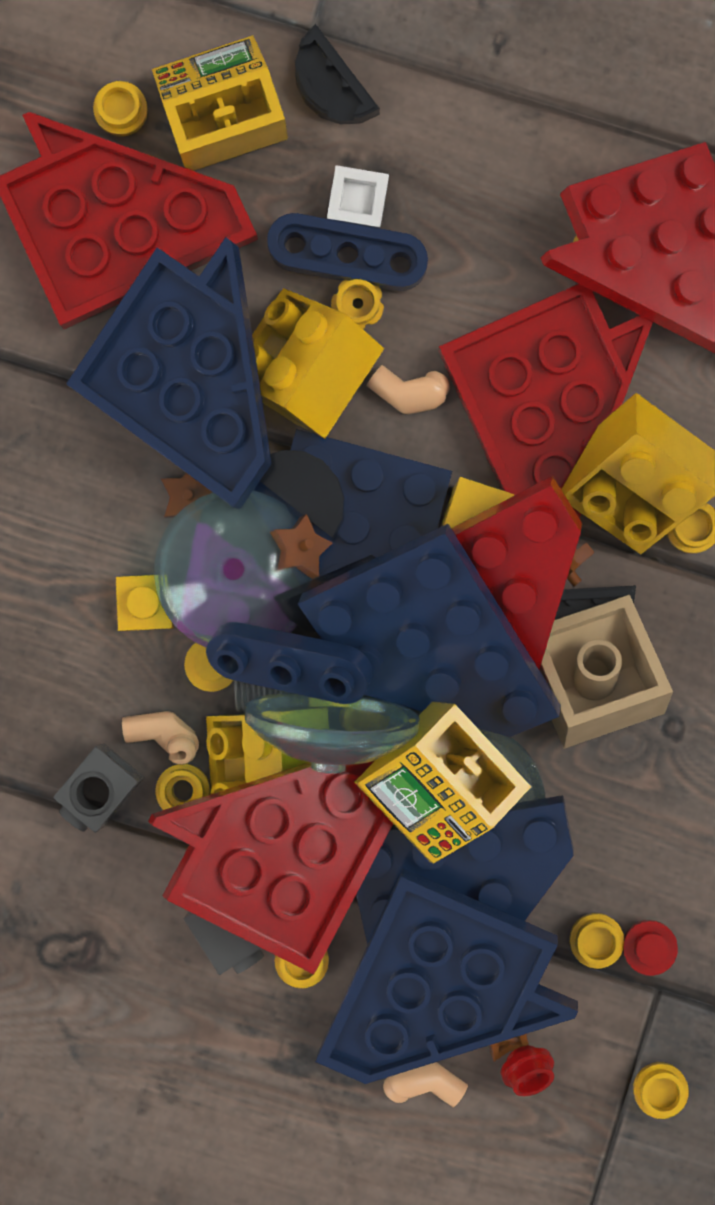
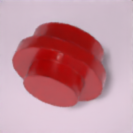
(650, 947)
(528, 1070)

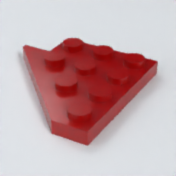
(102, 209)
(648, 240)
(543, 383)
(525, 557)
(277, 857)

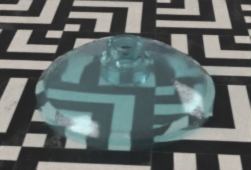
(193, 561)
(331, 732)

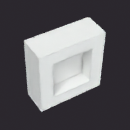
(358, 196)

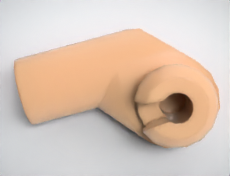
(411, 395)
(167, 730)
(425, 1079)

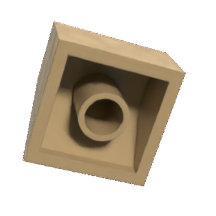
(603, 672)

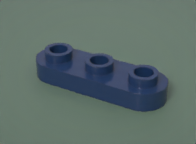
(327, 237)
(310, 664)

